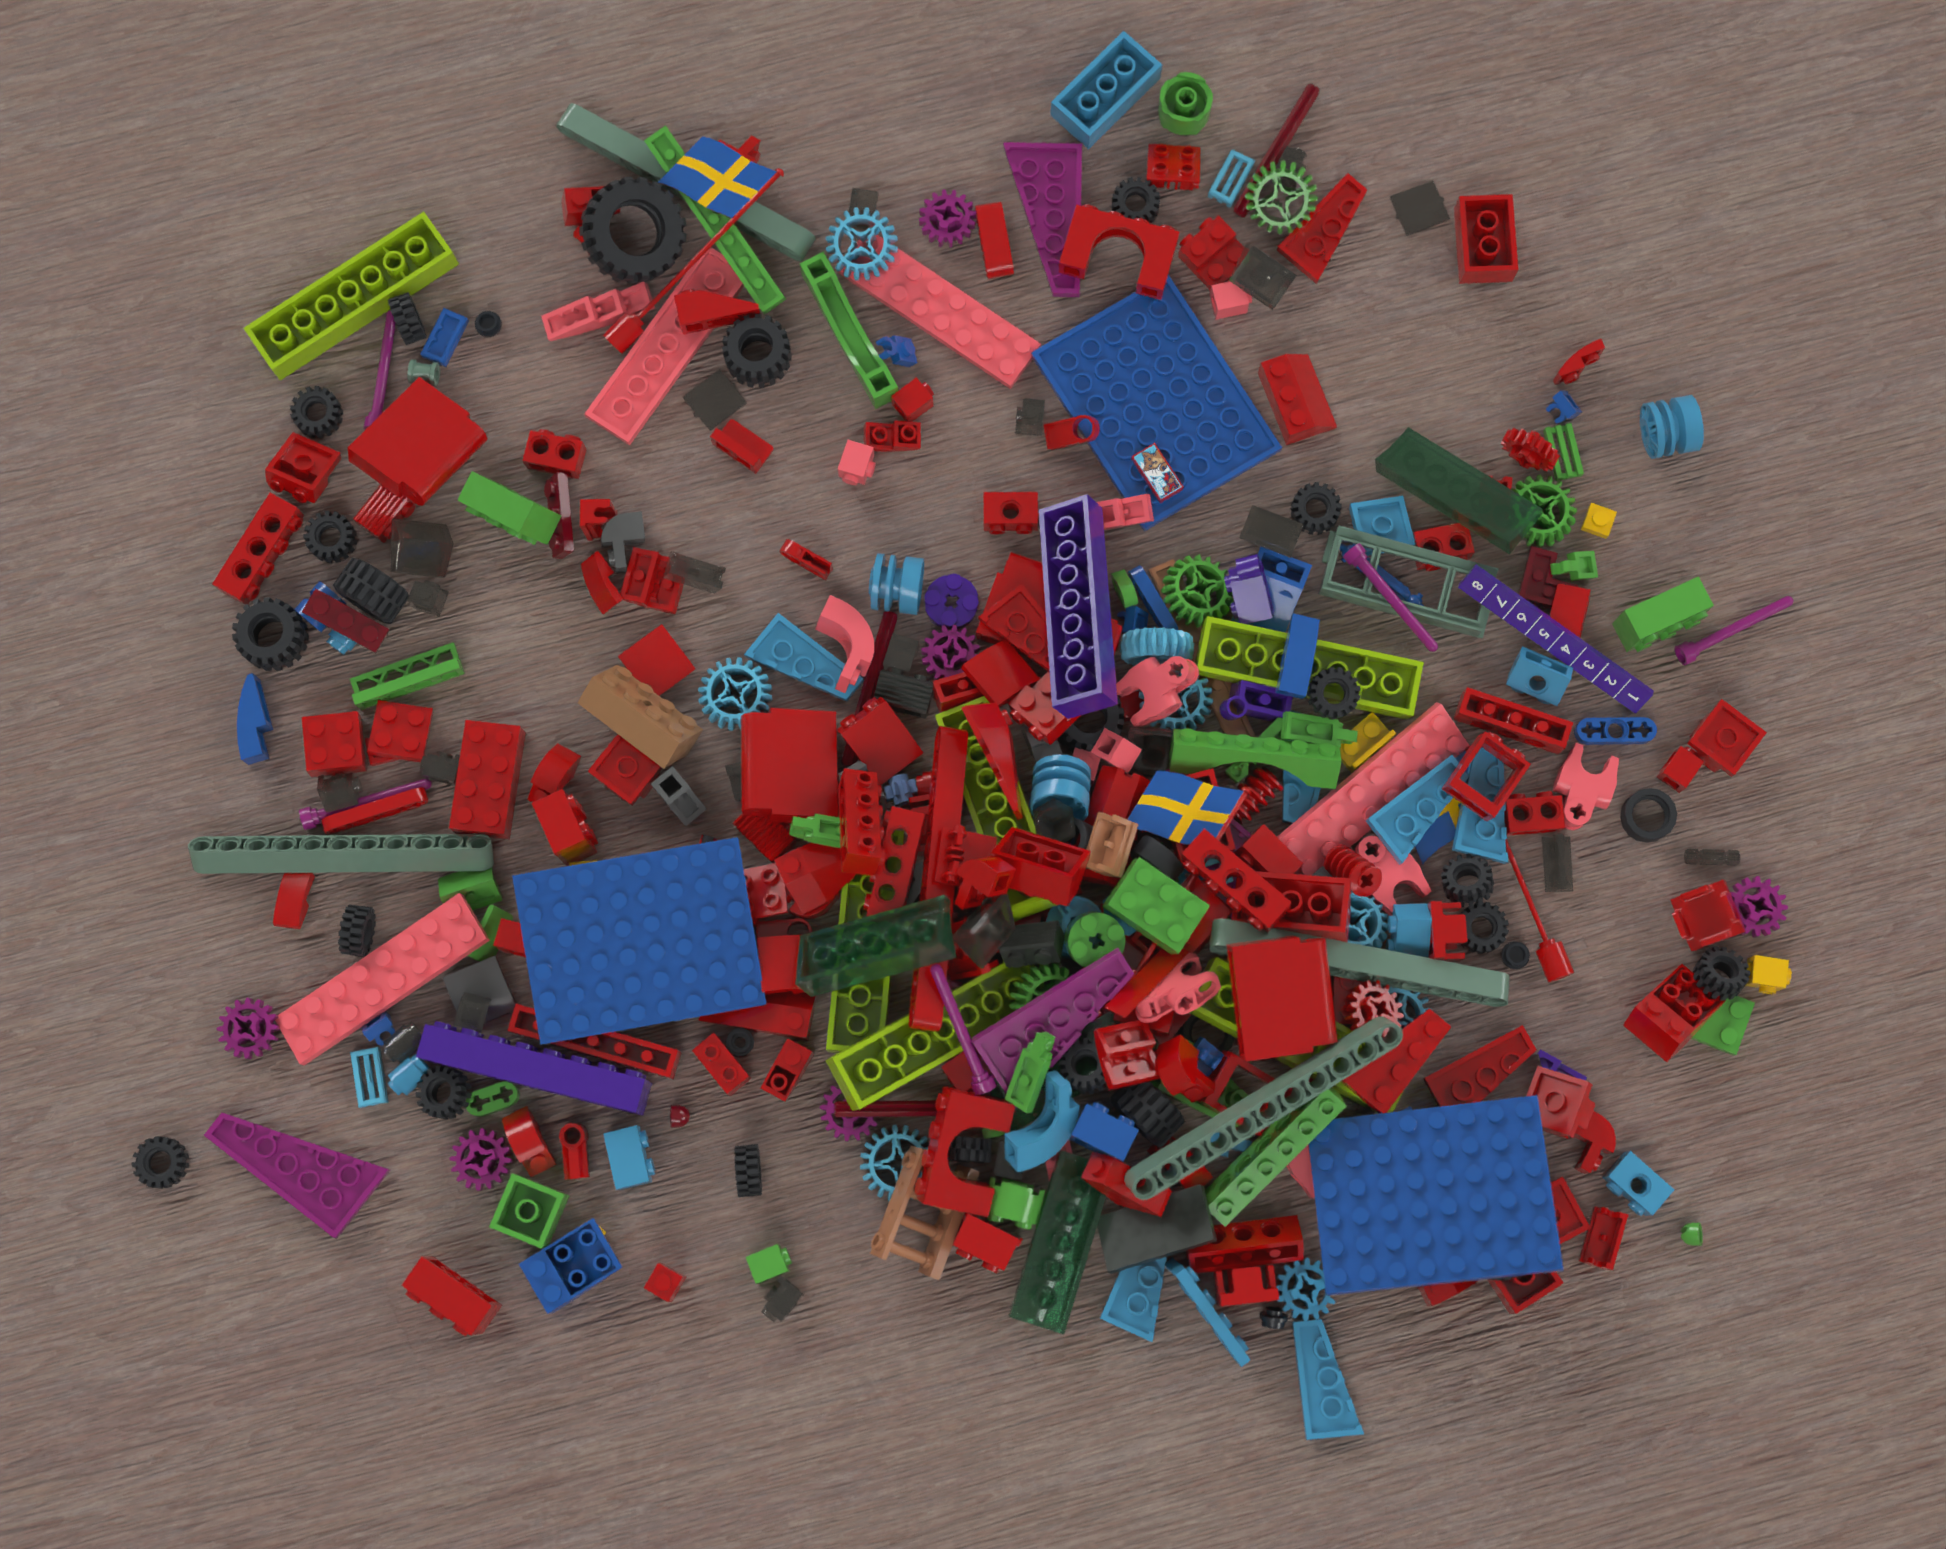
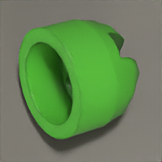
(1692, 1234)

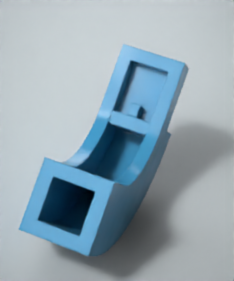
(1049, 1132)

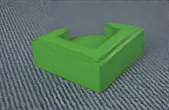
(990, 1134)

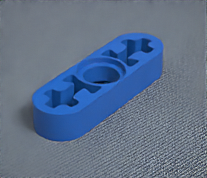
(1151, 598)
(1635, 737)

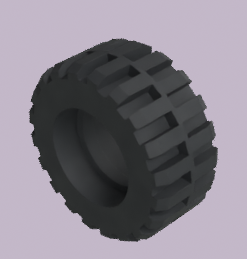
(661, 210)

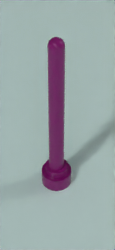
(383, 370)
(1358, 558)
(1688, 651)
(312, 816)
(982, 1081)

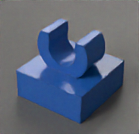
(1566, 405)
(1133, 618)
(377, 1026)
(1208, 1056)

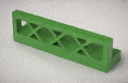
(408, 682)

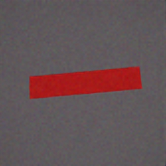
(1145, 982)

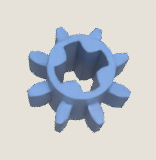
(900, 789)

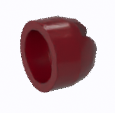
(678, 1116)

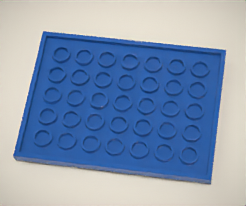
(1161, 381)
(639, 940)
(1434, 1196)

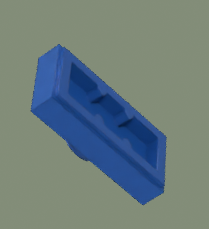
(444, 337)

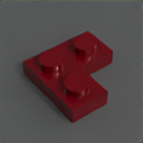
(1537, 579)

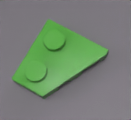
(1726, 1026)

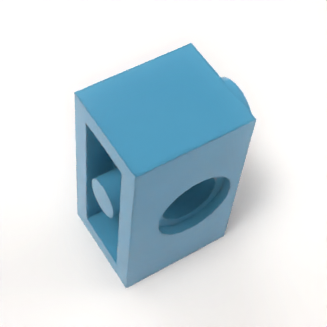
(1530, 664)
(1653, 1191)

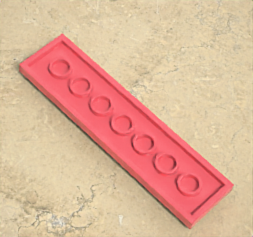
(948, 315)
(659, 354)
(1394, 768)
(381, 979)

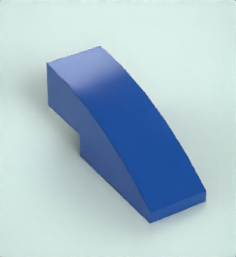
(1298, 656)
(252, 722)

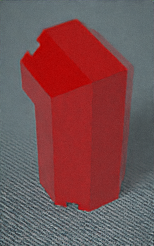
(1113, 795)

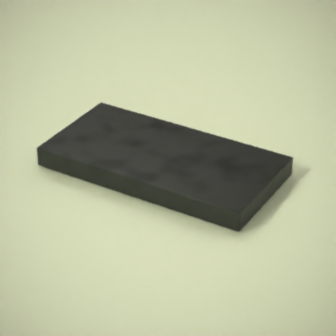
(1139, 1237)

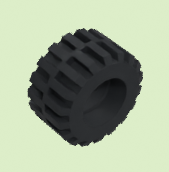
(751, 331)
(371, 590)
(253, 621)
(1075, 738)
(1150, 1110)

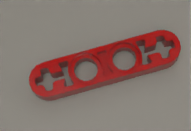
(375, 810)

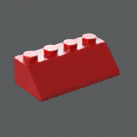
(1317, 907)

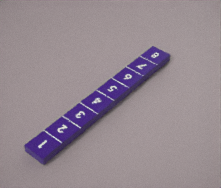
(1555, 639)

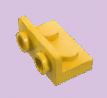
(1371, 737)

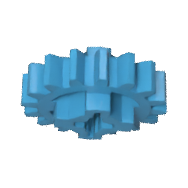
(1293, 1293)

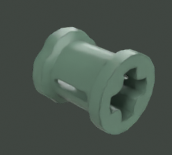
(427, 372)

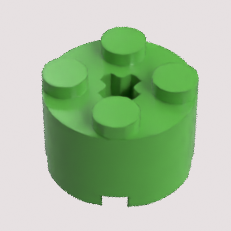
(1197, 100)
(1087, 925)
(1015, 1202)

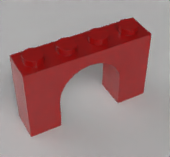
(1093, 226)
(955, 1113)

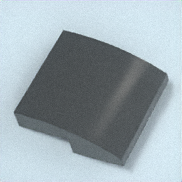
(483, 980)

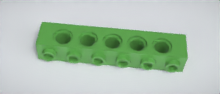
(1270, 1155)

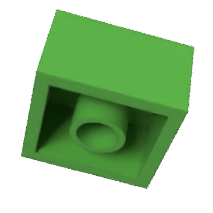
(529, 1211)

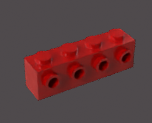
(860, 822)

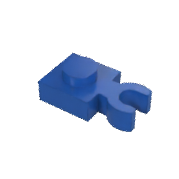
(899, 349)

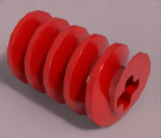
(1260, 786)
(1346, 863)

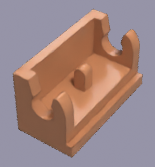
(1110, 844)

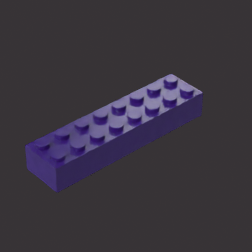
(1077, 607)
(532, 1069)

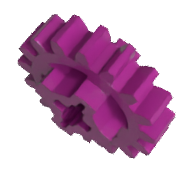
(937, 212)
(940, 653)
(1767, 910)
(257, 1023)
(848, 1123)
(476, 1147)

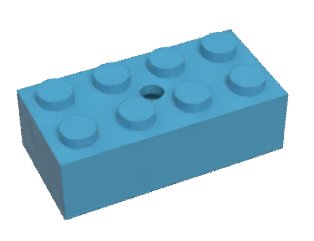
(1106, 90)

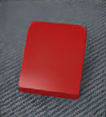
(1130, 704)

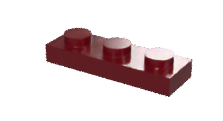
(558, 500)
(345, 620)

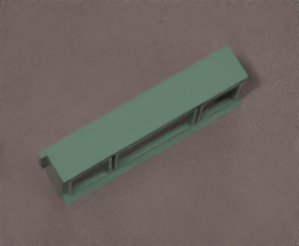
(1375, 601)

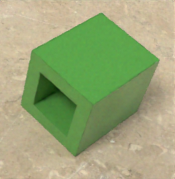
(769, 1263)

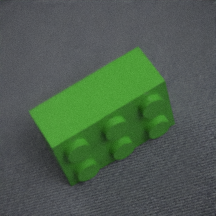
(508, 509)
(1663, 615)
(1156, 906)

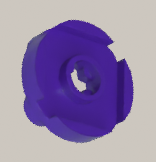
(953, 586)

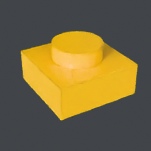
(1598, 520)

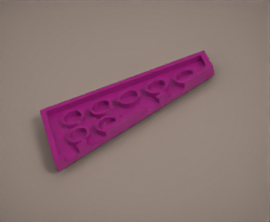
(1049, 189)
(1059, 1011)
(310, 1177)

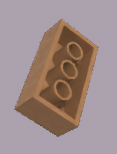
(640, 716)

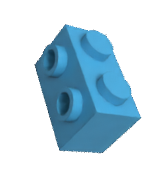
(1410, 929)
(629, 1157)

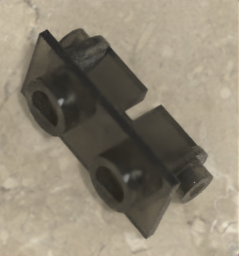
(1557, 863)

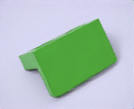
(476, 886)

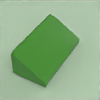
(490, 925)

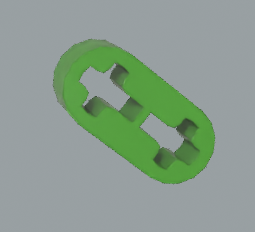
(1124, 588)
(494, 1105)

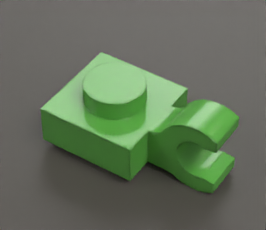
(1579, 565)

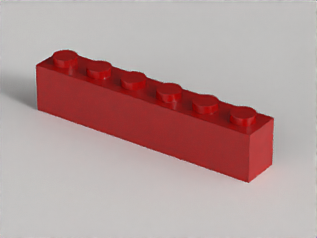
(606, 1046)

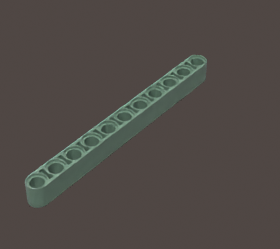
(637, 157)
(341, 853)
(1387, 966)
(1250, 1107)

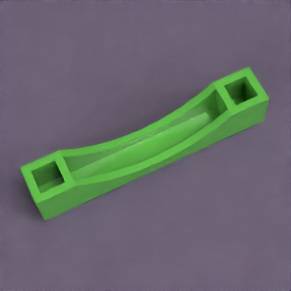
(843, 322)
(1198, 751)

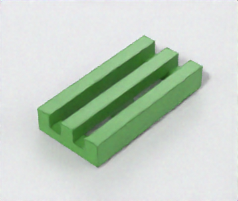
(1558, 430)

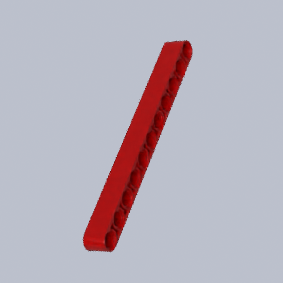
(943, 810)

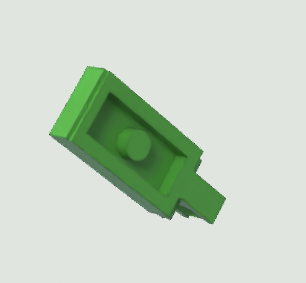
(1315, 729)
(1239, 770)
(817, 829)
(1030, 1072)

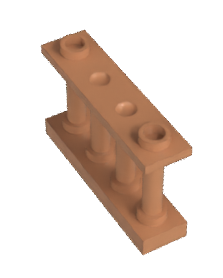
(941, 1234)

